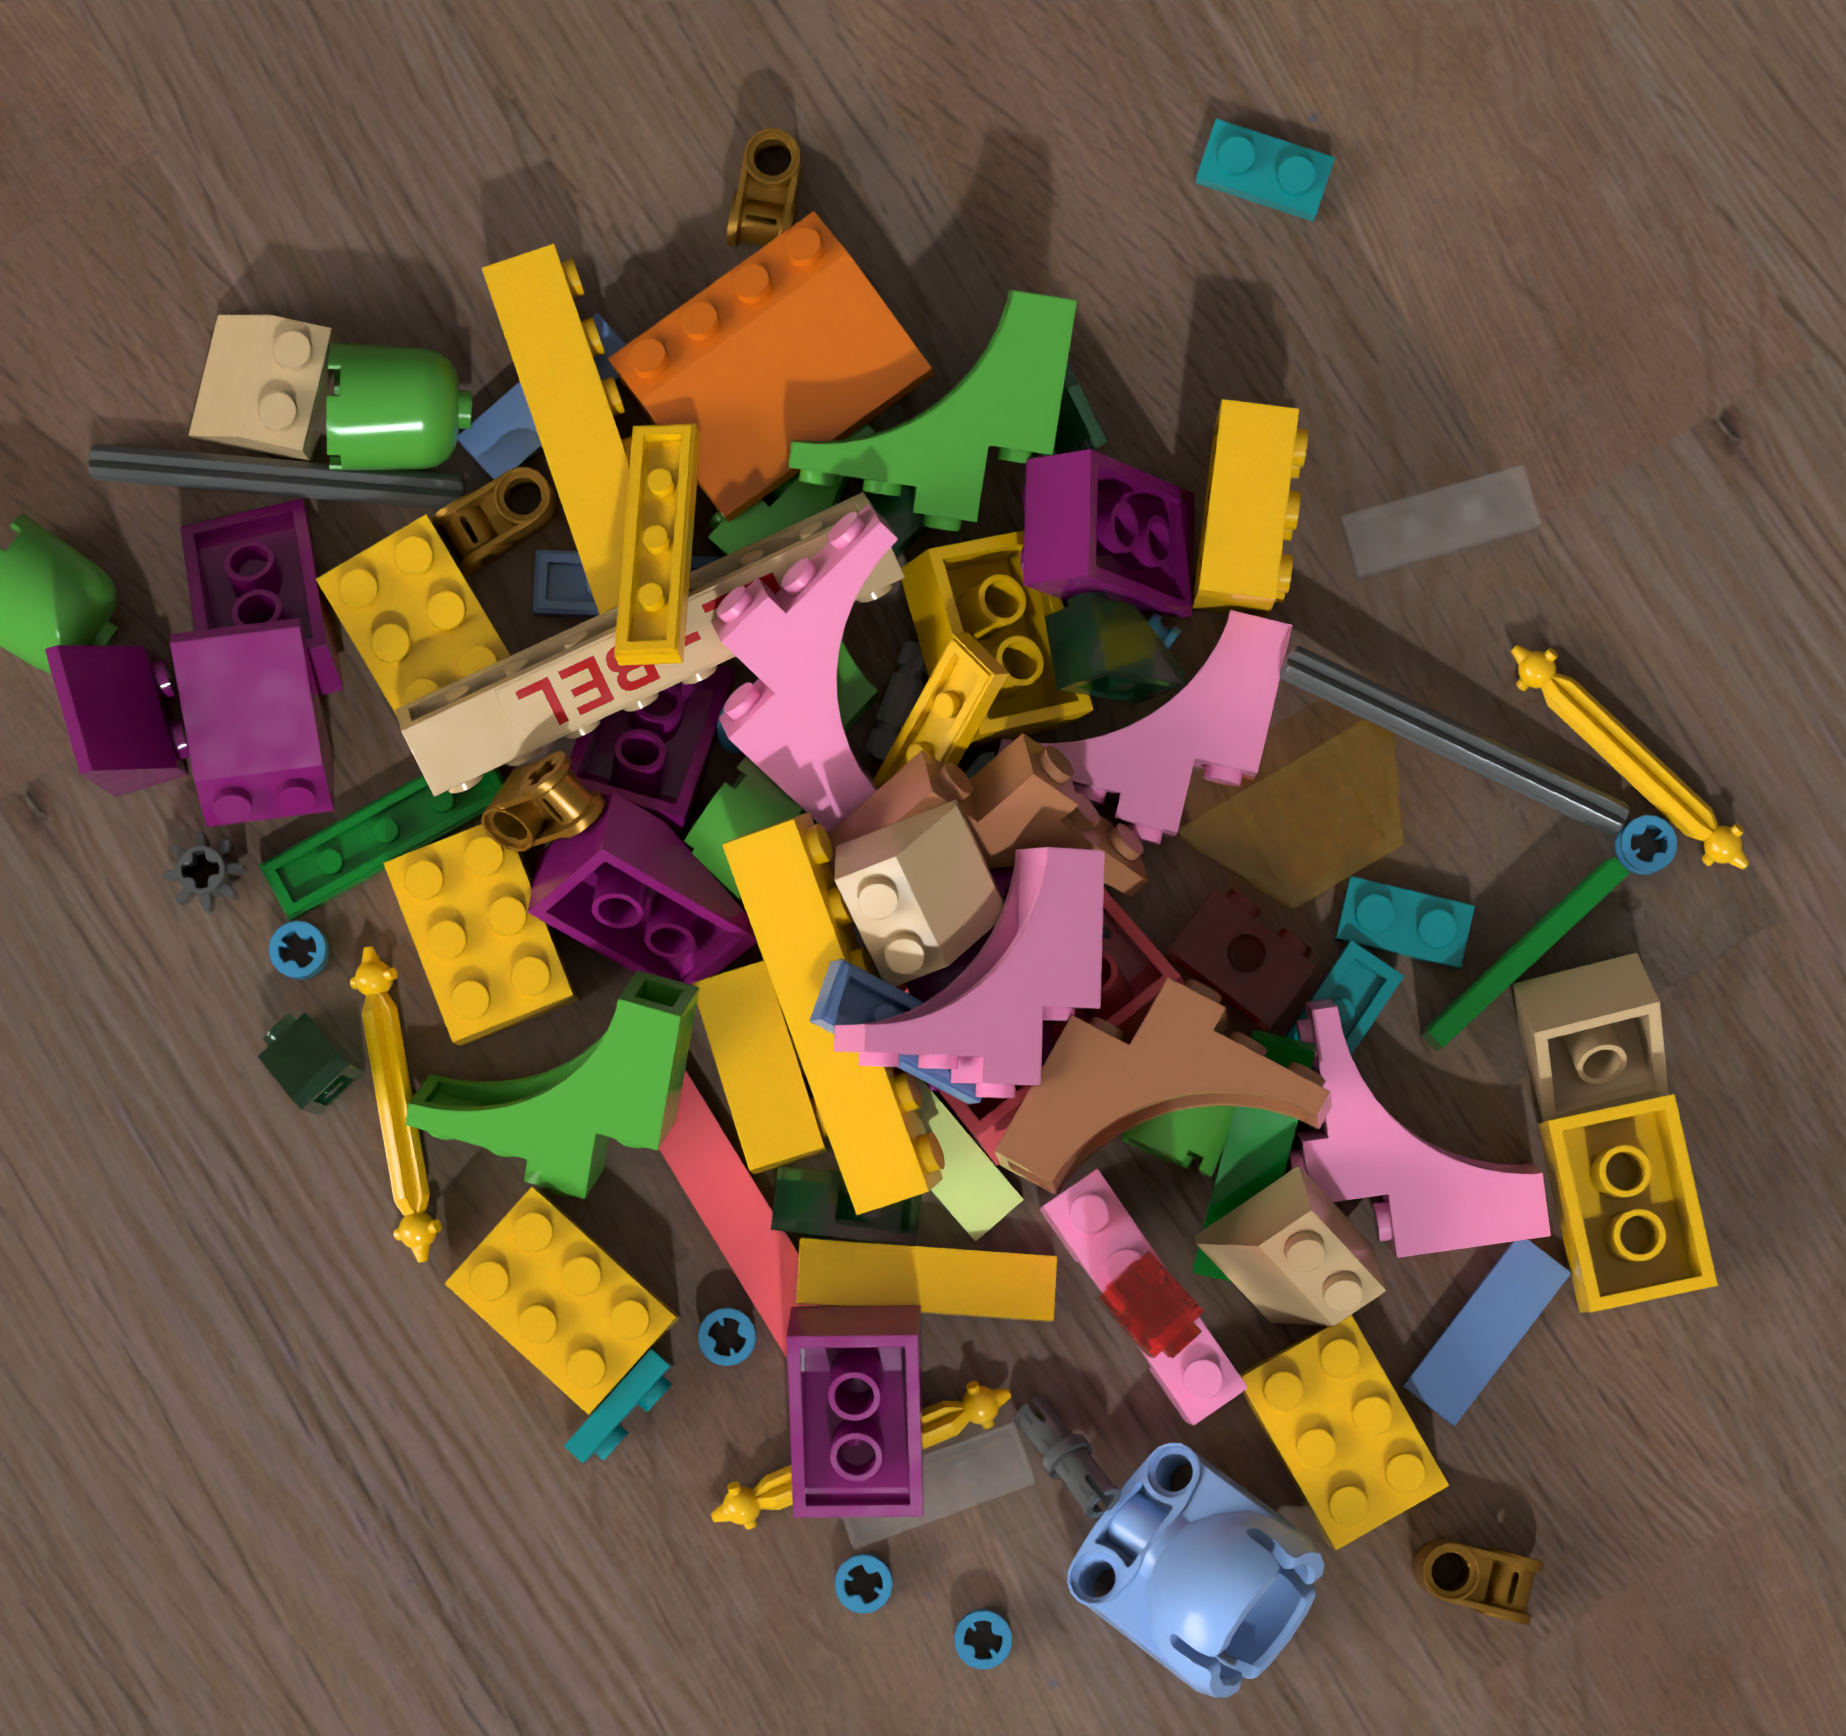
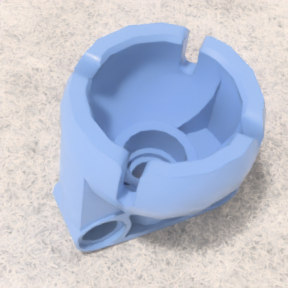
(1198, 1572)

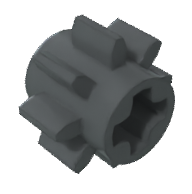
(192, 860)

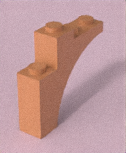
(1010, 805)
(1176, 1062)

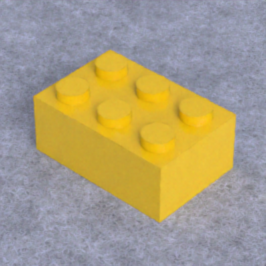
(1249, 509)
(981, 592)
(412, 614)
(475, 934)
(760, 1068)
(1627, 1204)
(562, 1300)
(1341, 1432)

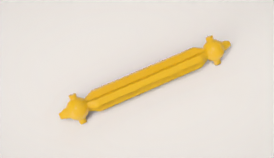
(1630, 757)
(393, 1094)
(940, 1423)

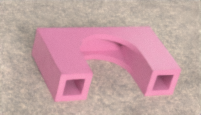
(1105, 1242)

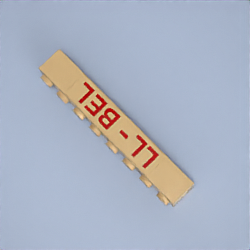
(575, 679)

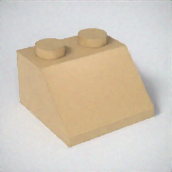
(265, 386)
(918, 892)
(1592, 1037)
(1295, 1254)

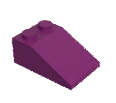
(1108, 532)
(260, 571)
(119, 715)
(253, 722)
(659, 751)
(639, 897)
(856, 1411)

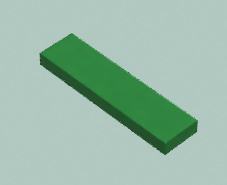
(362, 841)
(1524, 953)
(1254, 1147)

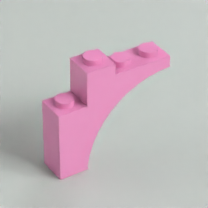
(792, 644)
(1210, 724)
(1029, 971)
(1428, 1193)

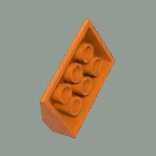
(772, 356)

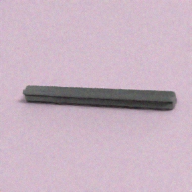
(272, 476)
(1454, 740)

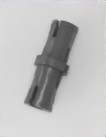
(1067, 1457)

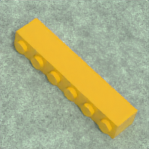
(568, 405)
(799, 931)

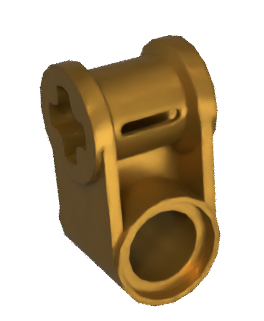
(765, 203)
(492, 518)
(541, 805)
(1489, 1580)

